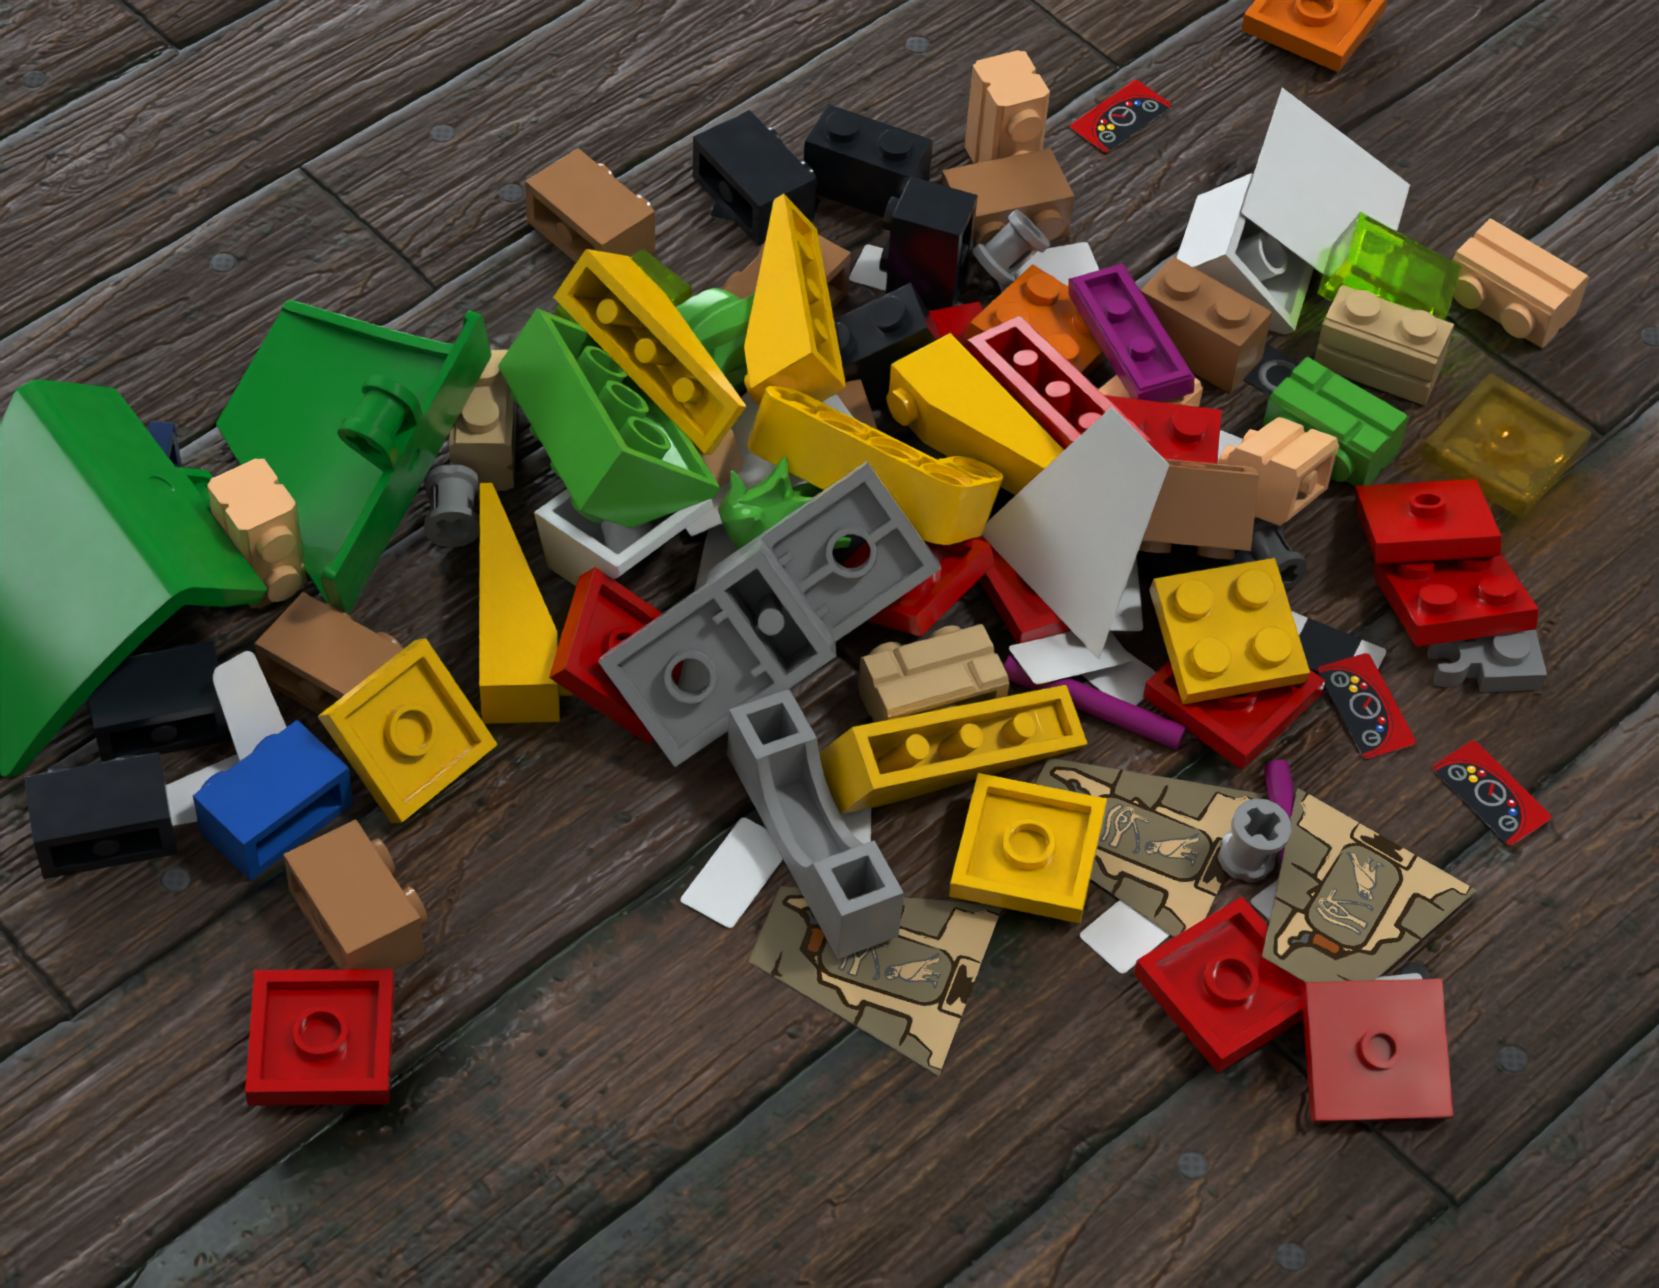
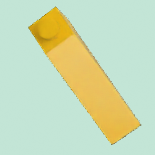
(791, 318)
(651, 344)
(967, 413)
(514, 627)
(948, 747)

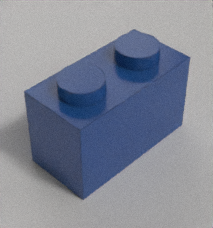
(273, 799)

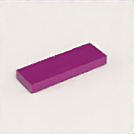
(1131, 335)

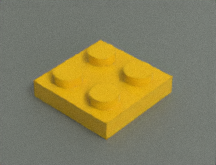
(1229, 631)
(408, 730)
(1028, 848)

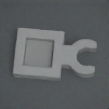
(1496, 661)

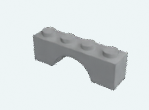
(838, 875)

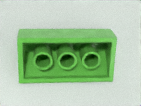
(600, 428)

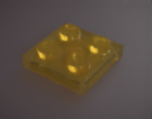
(1506, 444)

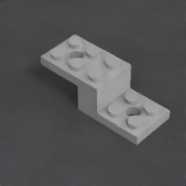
(770, 612)

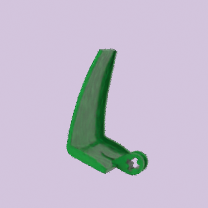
(350, 428)
(93, 553)

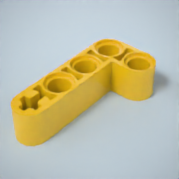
(941, 498)

